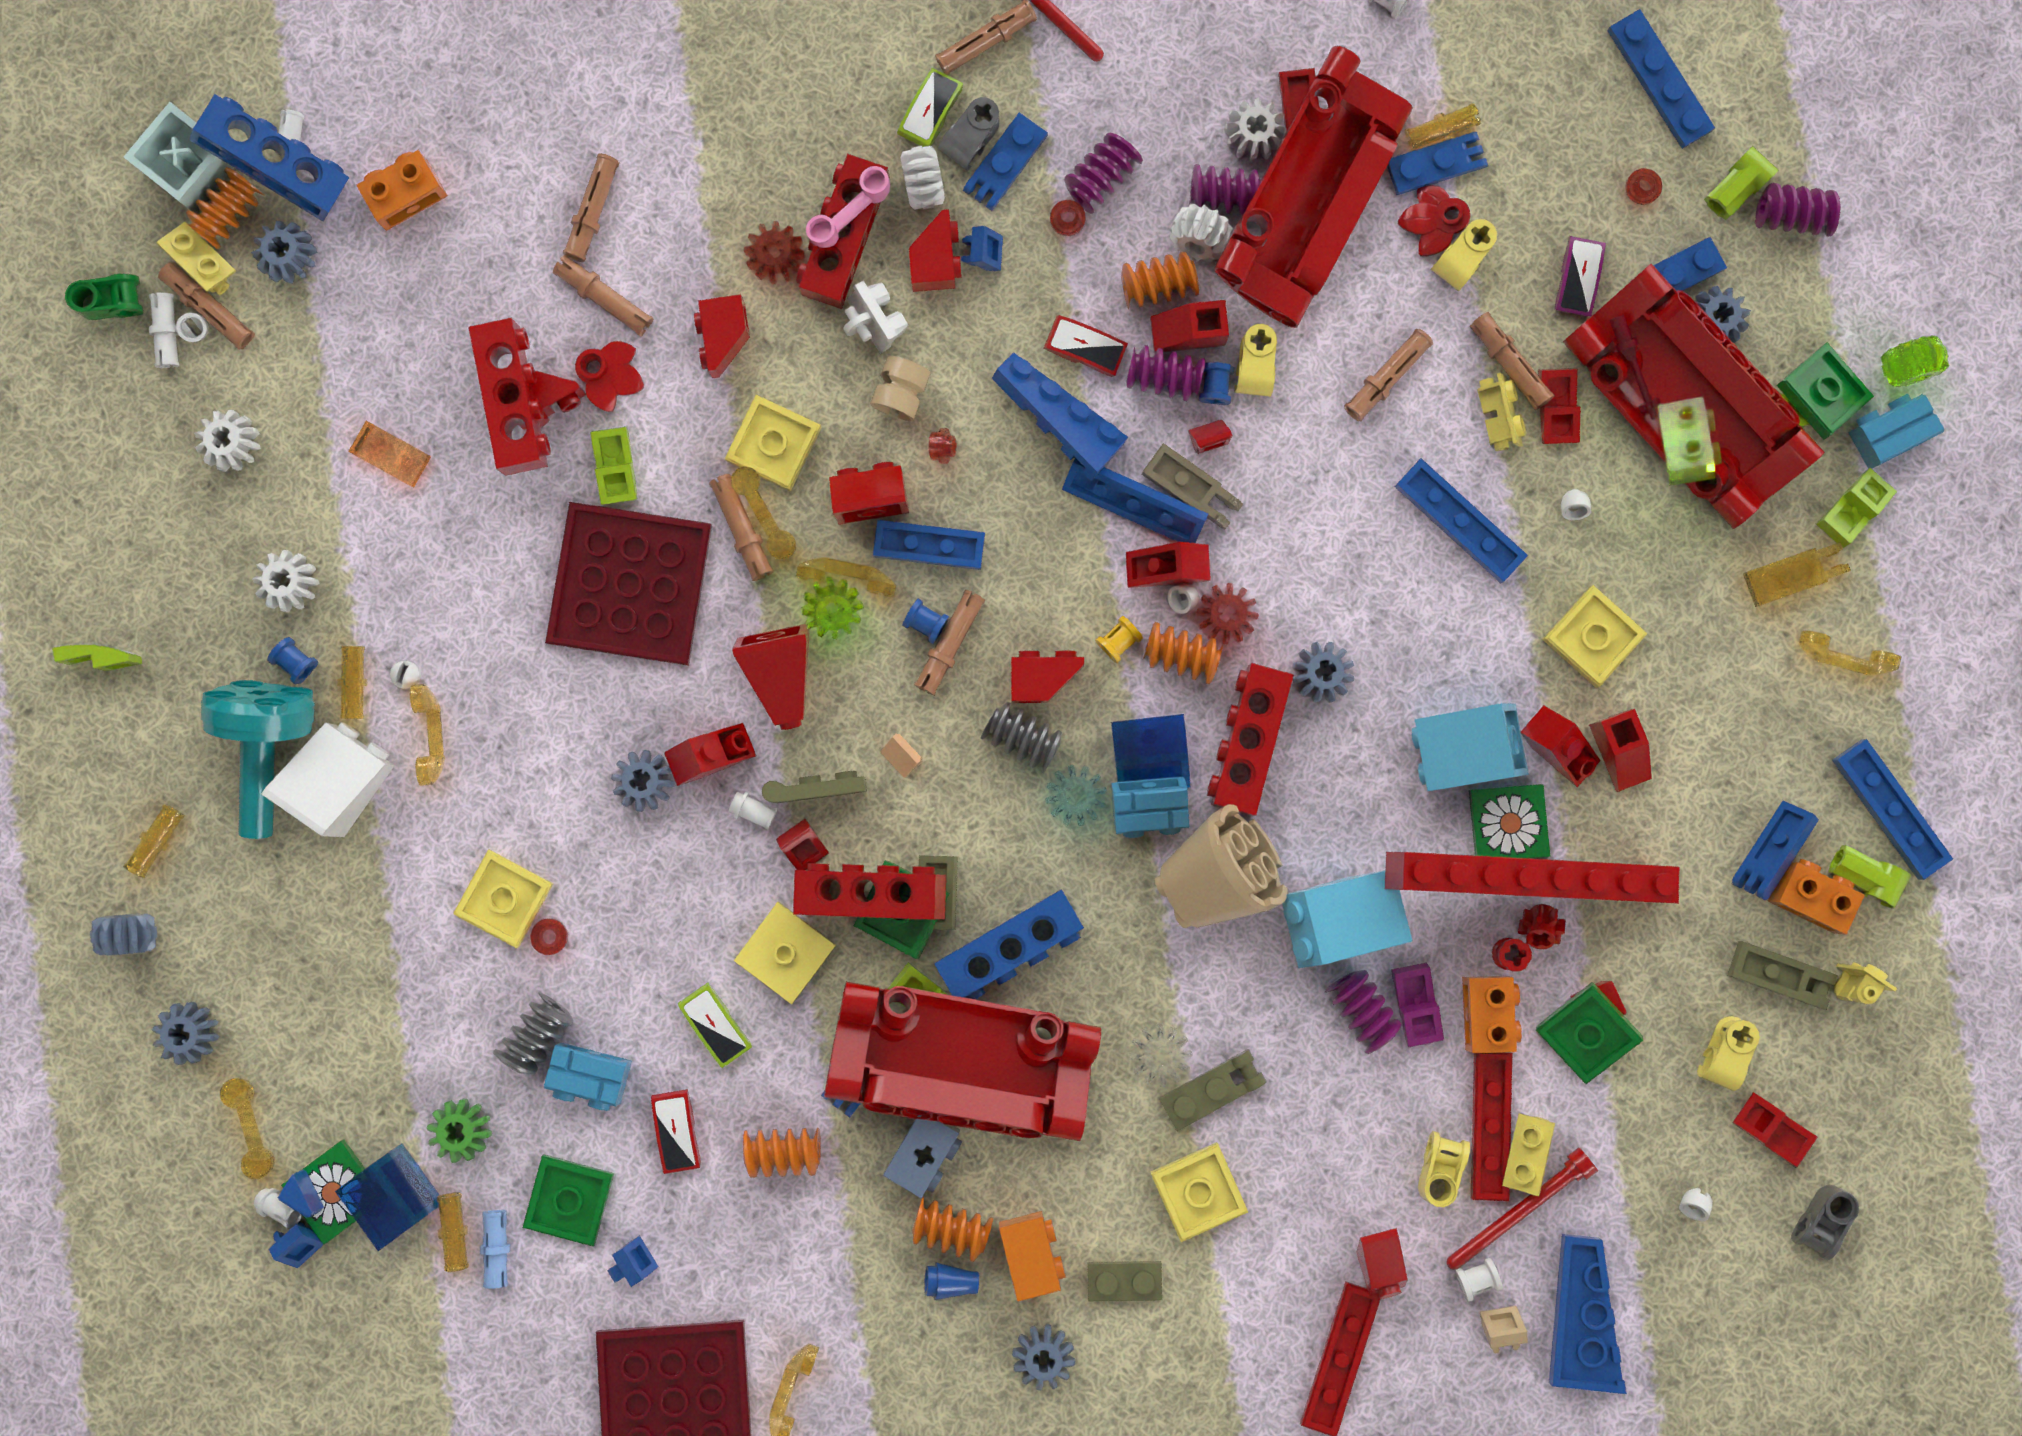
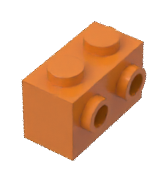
(401, 189)
(1817, 898)
(1490, 1014)
(1031, 1256)

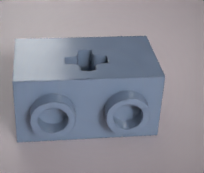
(920, 1176)

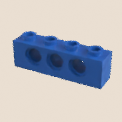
(247, 156)
(955, 966)

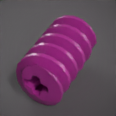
(1100, 170)
(1223, 188)
(1799, 206)
(1165, 373)
(1365, 1009)

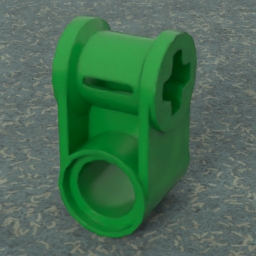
(112, 297)

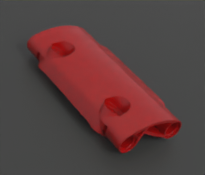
(1314, 190)
(1691, 358)
(962, 1062)

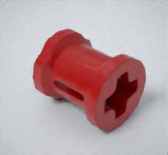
(1503, 946)

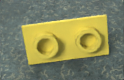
(197, 258)
(1500, 398)
(1861, 983)
(1528, 1154)

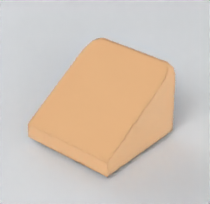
(901, 755)

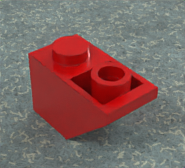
(932, 256)
(1191, 326)
(723, 329)
(549, 391)
(1041, 678)
(1561, 745)
(1623, 749)
(709, 753)

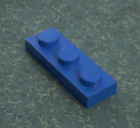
(929, 544)

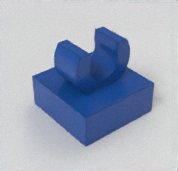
(985, 248)
(295, 1245)
(632, 1262)

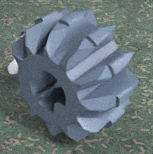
(295, 258)
(1728, 308)
(1334, 680)
(631, 775)
(123, 934)
(194, 1023)
(1030, 1363)

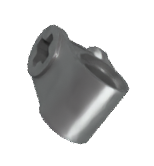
(969, 137)
(1827, 1224)

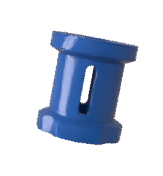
(1216, 383)
(925, 621)
(292, 660)

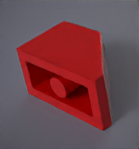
(1168, 565)
(1382, 1263)

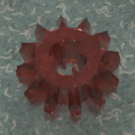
(765, 262)
(1223, 601)

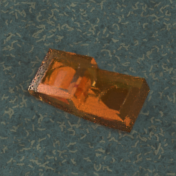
(389, 454)

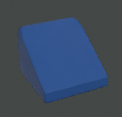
(301, 1195)

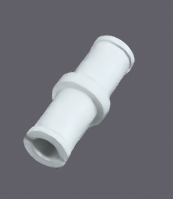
(164, 330)

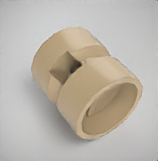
(900, 388)

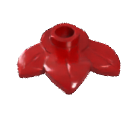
(1429, 219)
(614, 376)

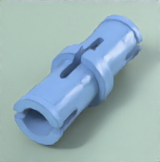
(495, 1249)

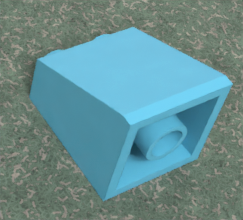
(1470, 746)
(1345, 919)

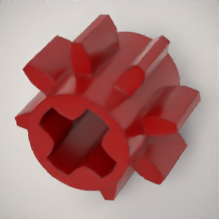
(1541, 926)

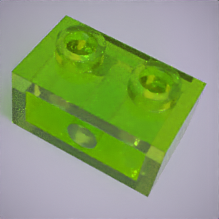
(1687, 441)

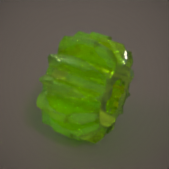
(1914, 361)
(841, 597)

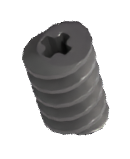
(1023, 736)
(535, 1036)

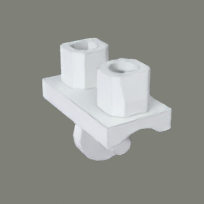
(868, 318)

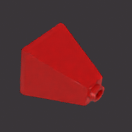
(777, 671)

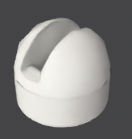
(186, 331)
(1577, 500)
(1179, 605)
(410, 677)
(1701, 1202)

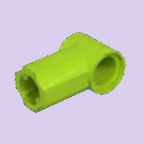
(1745, 177)
(1872, 877)

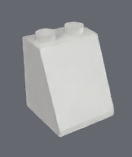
(330, 780)

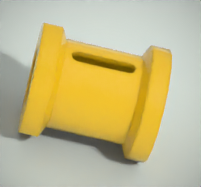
(1119, 639)

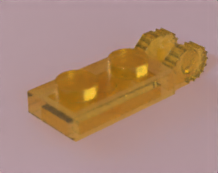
(1792, 575)

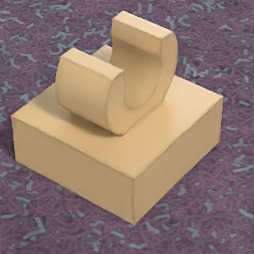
(1503, 1328)

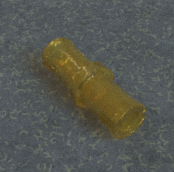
(1442, 127)
(352, 682)
(153, 841)
(452, 1232)

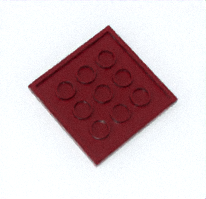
(628, 583)
(674, 1380)

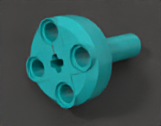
(257, 718)

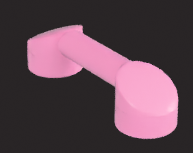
(824, 231)

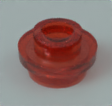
(1639, 195)
(1067, 228)
(942, 446)
(538, 941)

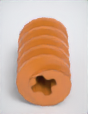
(223, 207)
(1159, 279)
(1183, 652)
(782, 1153)
(951, 1229)

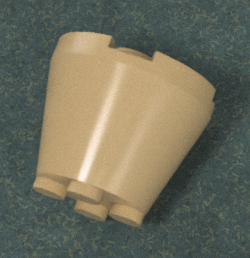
(1222, 872)

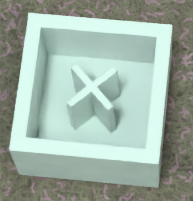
(175, 161)

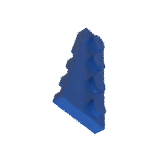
(1058, 412)
(1584, 1330)

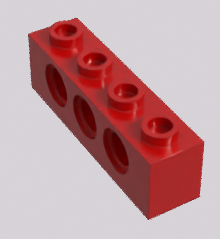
(833, 285)
(489, 344)
(1275, 688)
(814, 897)

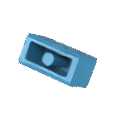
(1896, 431)
(1150, 806)
(587, 1075)

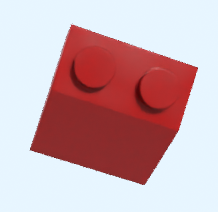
(868, 493)

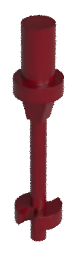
(1627, 346)

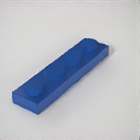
(1661, 79)
(1137, 503)
(1461, 521)
(1892, 809)

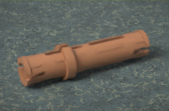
(986, 37)
(586, 221)
(590, 286)
(208, 307)
(1508, 356)
(1378, 386)
(747, 541)
(951, 639)

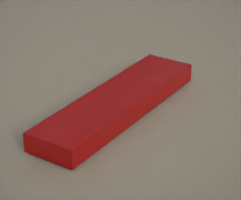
(1491, 1125)
(1340, 1360)

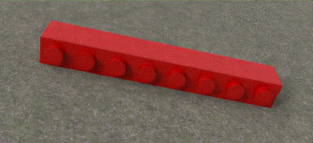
(1531, 877)

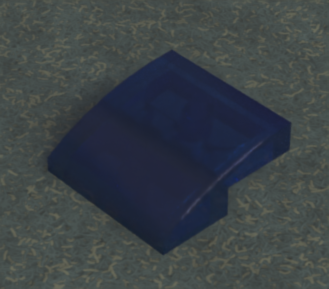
(1151, 748)
(389, 1196)

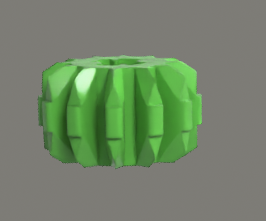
(472, 1131)

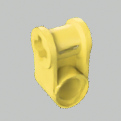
(1463, 256)
(1256, 366)
(1729, 1057)
(1444, 1167)

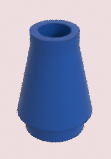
(949, 1281)

